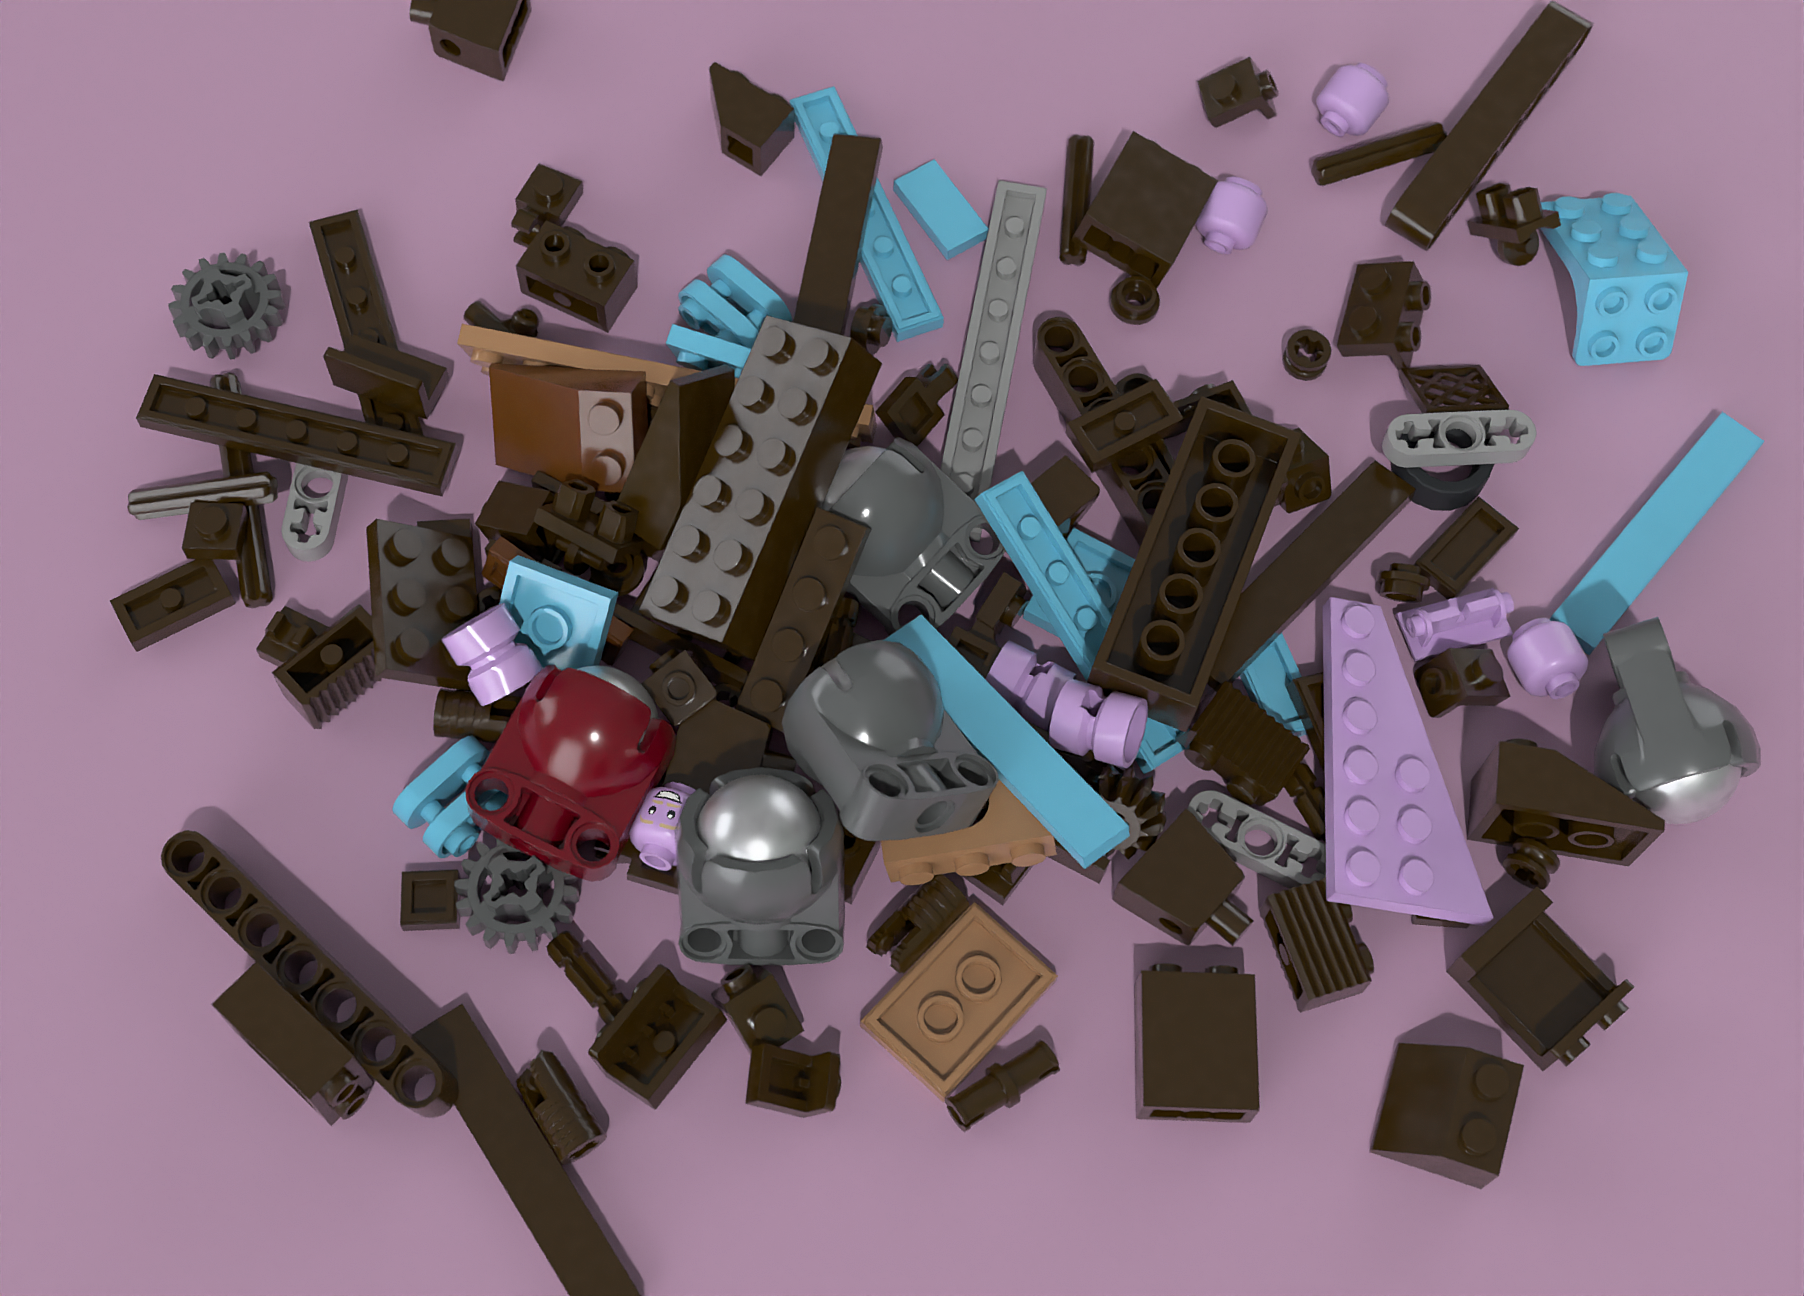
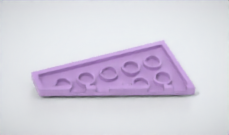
(1386, 803)

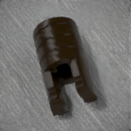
(461, 715)
(925, 916)
(559, 1108)

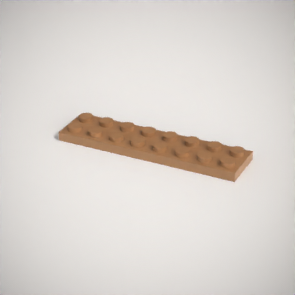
(499, 347)

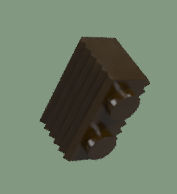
(330, 669)
(1242, 745)
(1316, 945)

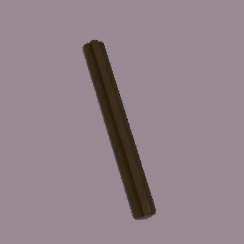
(253, 566)

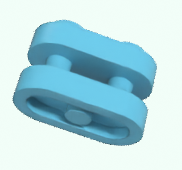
(733, 303)
(423, 800)

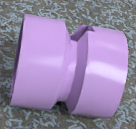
(494, 657)
(1026, 684)
(1090, 721)

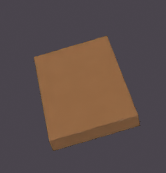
(958, 1001)

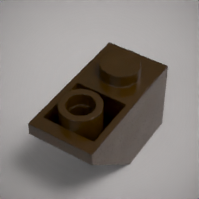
(748, 120)

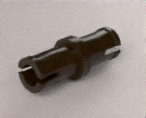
(1002, 1085)

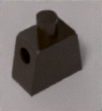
(474, 32)
(719, 742)
(1185, 885)

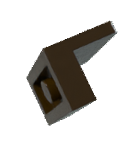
(387, 375)

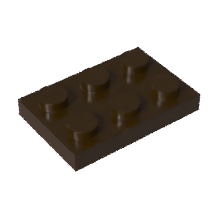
(418, 595)

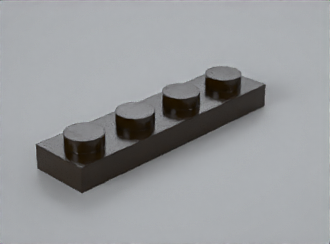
(803, 615)

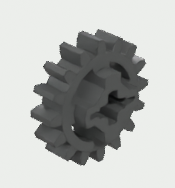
(227, 305)
(503, 907)

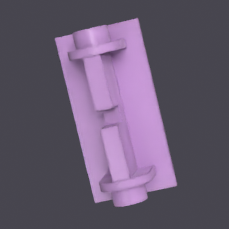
(1456, 623)

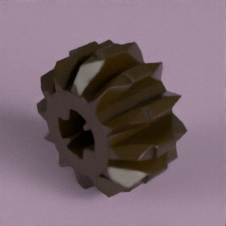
(1134, 803)

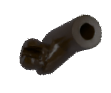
(522, 322)

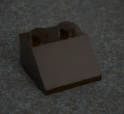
(1448, 1111)

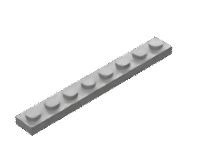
(993, 339)

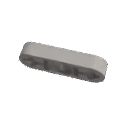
(1478, 425)
(325, 511)
(1252, 819)

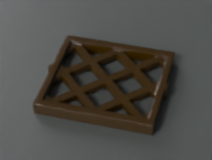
(1454, 374)

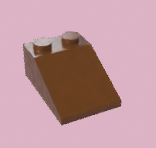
(569, 422)

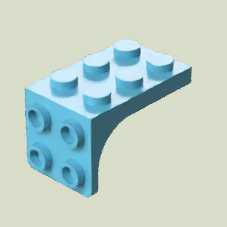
(1622, 278)

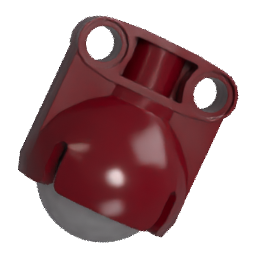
(574, 767)

